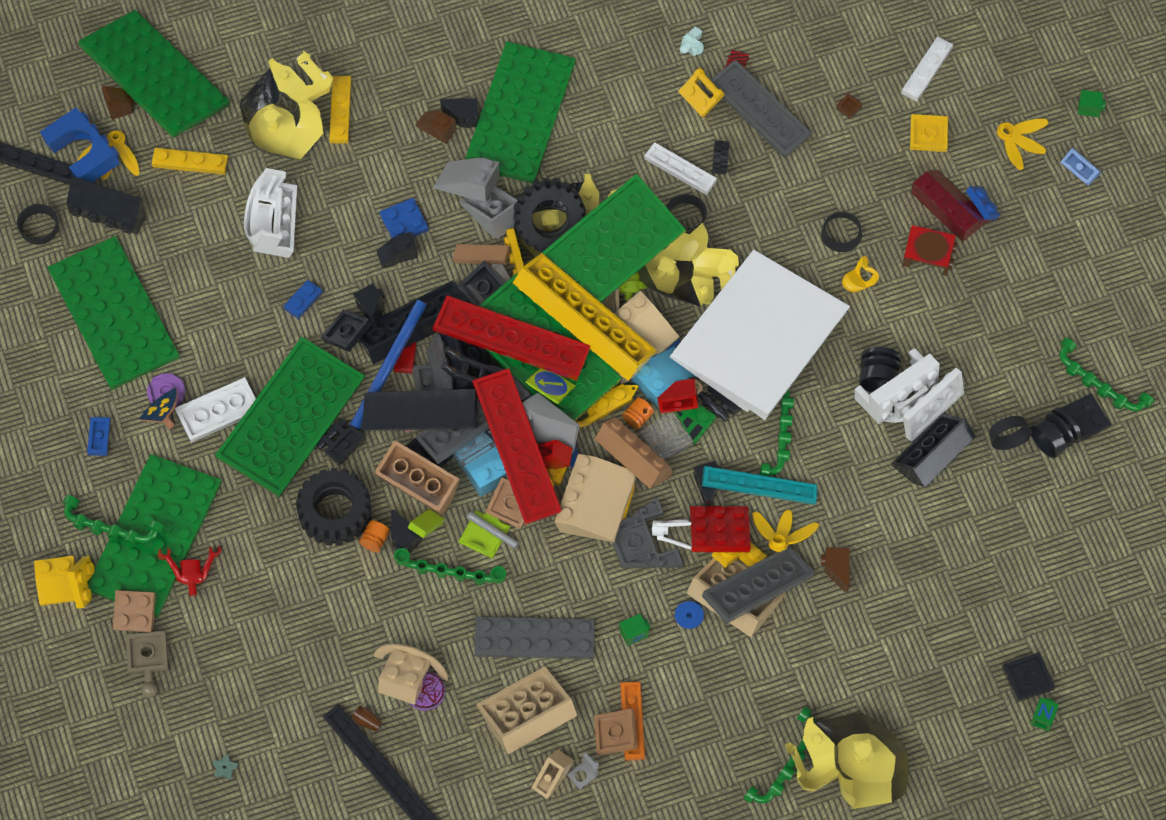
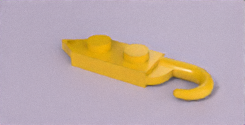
(609, 403)

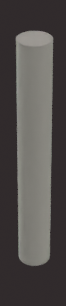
(493, 530)

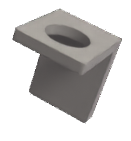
(588, 766)

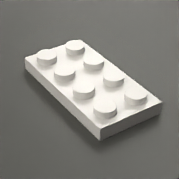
(933, 404)
(215, 410)

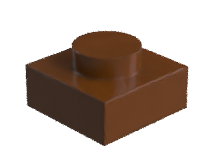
(849, 106)

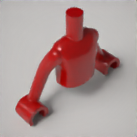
(190, 570)

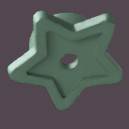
(230, 766)

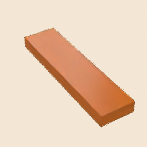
(632, 700)

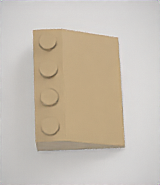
(648, 323)
(595, 499)
(715, 573)
(527, 710)

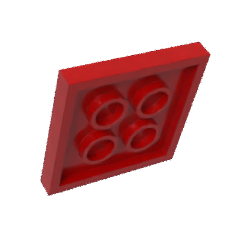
(720, 529)

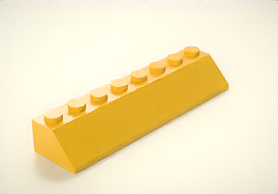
(584, 316)

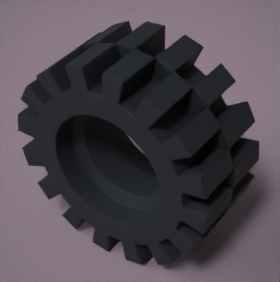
(720, 157)

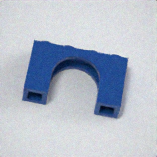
(74, 127)

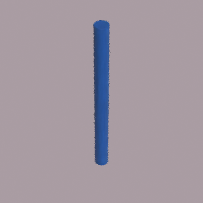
(392, 357)

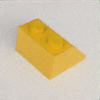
(52, 580)

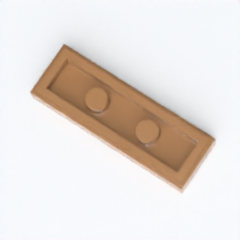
(478, 253)

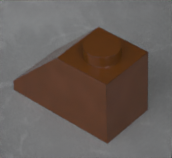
(117, 101)
(437, 125)
(837, 566)

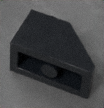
(463, 110)
(398, 250)
(370, 303)
(707, 493)
(401, 535)

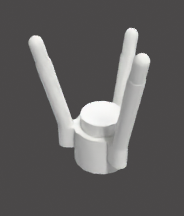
(661, 528)

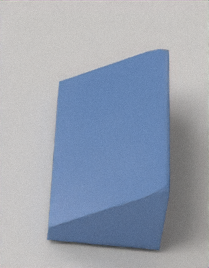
(1080, 166)

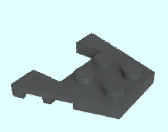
(634, 543)

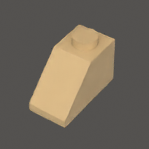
(552, 773)

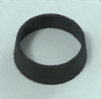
(690, 199)
(35, 209)
(836, 246)
(1013, 440)

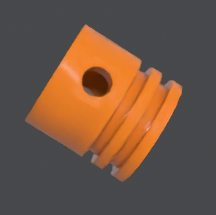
(637, 413)
(374, 536)

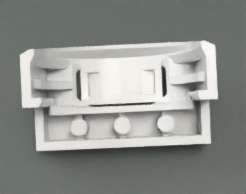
(258, 215)
(918, 377)

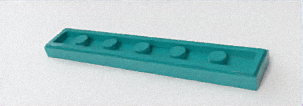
(759, 485)

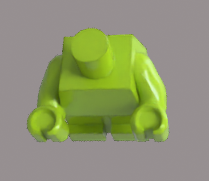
(631, 287)

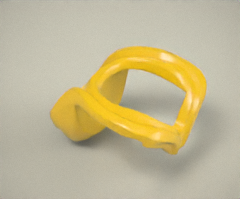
(853, 281)

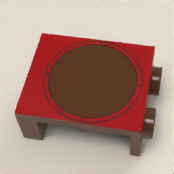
(930, 248)

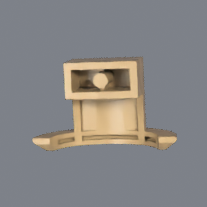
(405, 671)

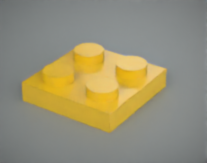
(928, 133)

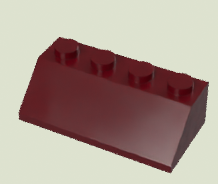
(948, 204)

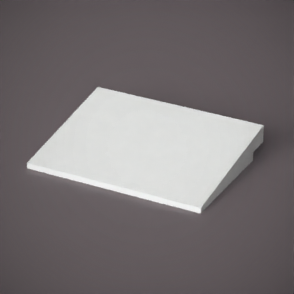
(759, 334)

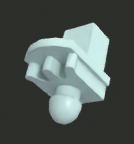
(691, 44)

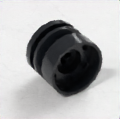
(878, 367)
(1055, 432)

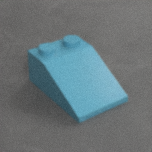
(659, 375)
(485, 471)

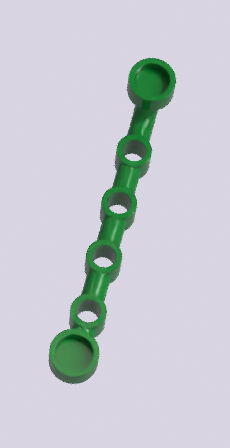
(1104, 389)
(783, 438)
(113, 531)
(402, 558)
(786, 773)

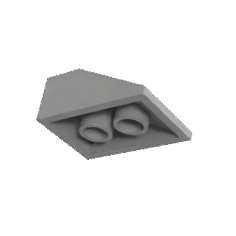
(469, 178)
(495, 214)
(549, 422)

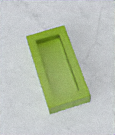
(426, 523)

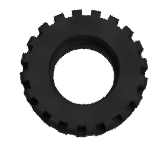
(538, 193)
(327, 484)

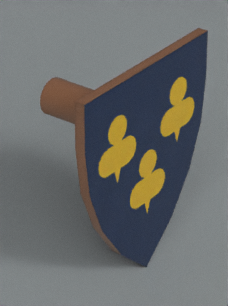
(161, 409)

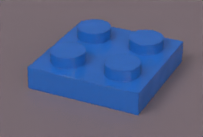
(403, 219)

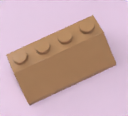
(633, 453)
(418, 478)

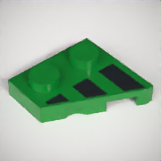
(696, 421)

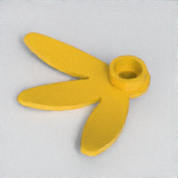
(1015, 138)
(124, 152)
(781, 539)

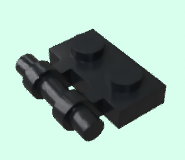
(720, 412)
(344, 445)

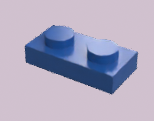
(983, 203)
(303, 299)
(98, 436)

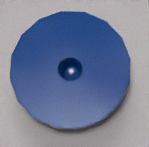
(689, 615)

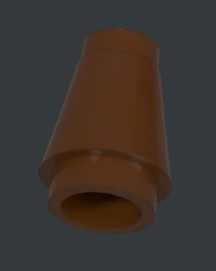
(366, 718)

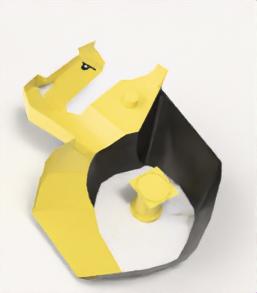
(687, 269)
(859, 753)

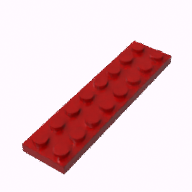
(511, 338)
(517, 446)

